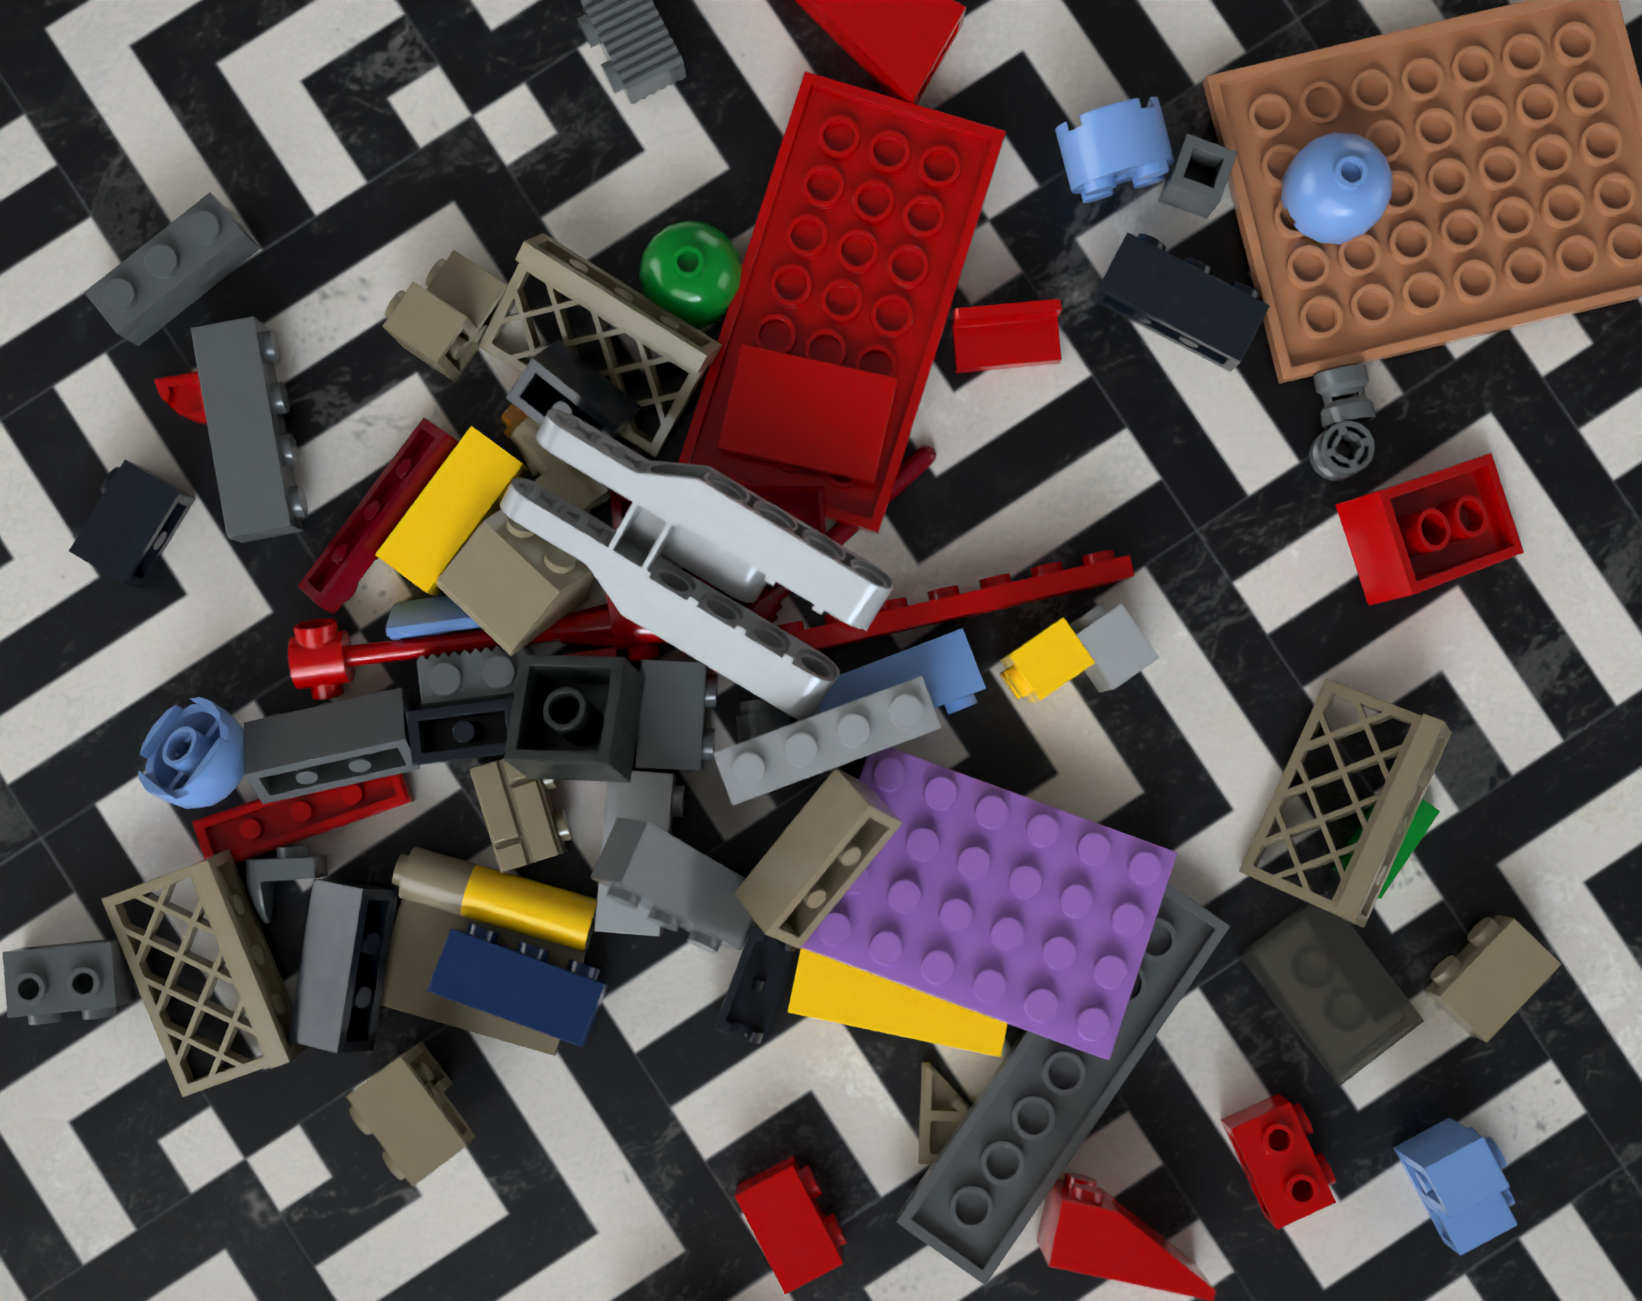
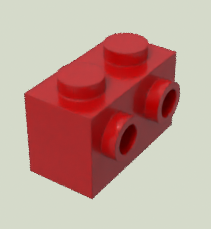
(1279, 1160)

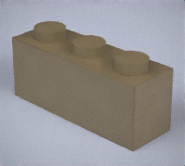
(817, 858)

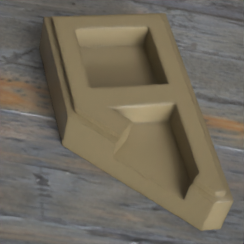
(939, 1113)

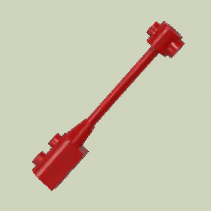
(326, 659)

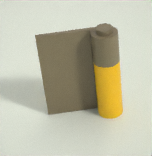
(448, 894)

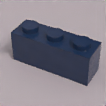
(519, 984)

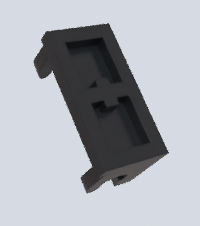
(756, 986)

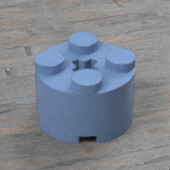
(1116, 147)

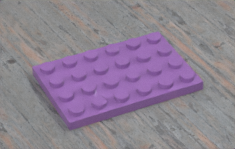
(1000, 904)

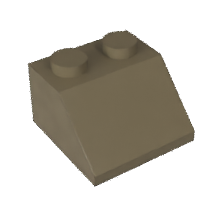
(514, 582)

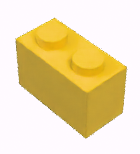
(1045, 662)

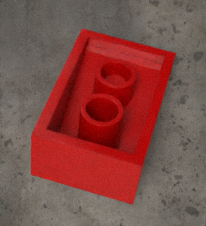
(1429, 529)
(1099, 1237)

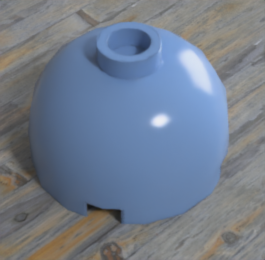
(1337, 187)
(193, 755)

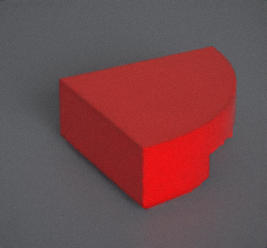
(183, 395)

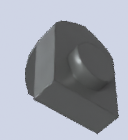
(290, 864)

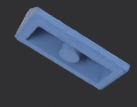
(427, 618)

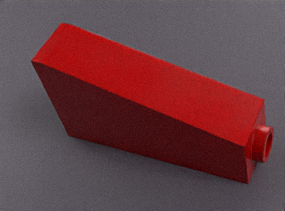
(892, 39)

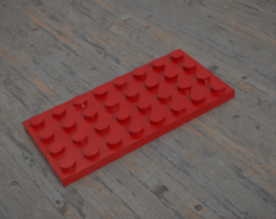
(852, 267)

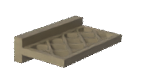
(610, 302)
(1389, 819)
(241, 948)

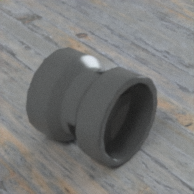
(1341, 385)
(1331, 456)

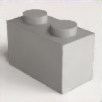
(1114, 645)

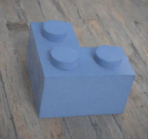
(1459, 1183)

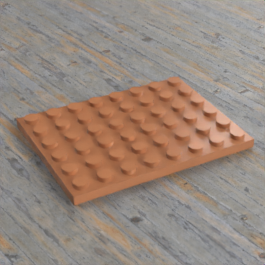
(1507, 190)

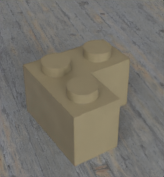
(448, 317)
(411, 1115)

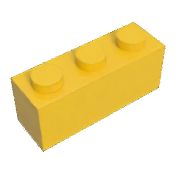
(450, 509)

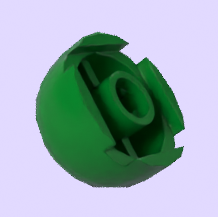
(691, 272)

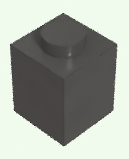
(1197, 176)

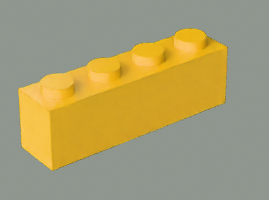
(866, 1001)

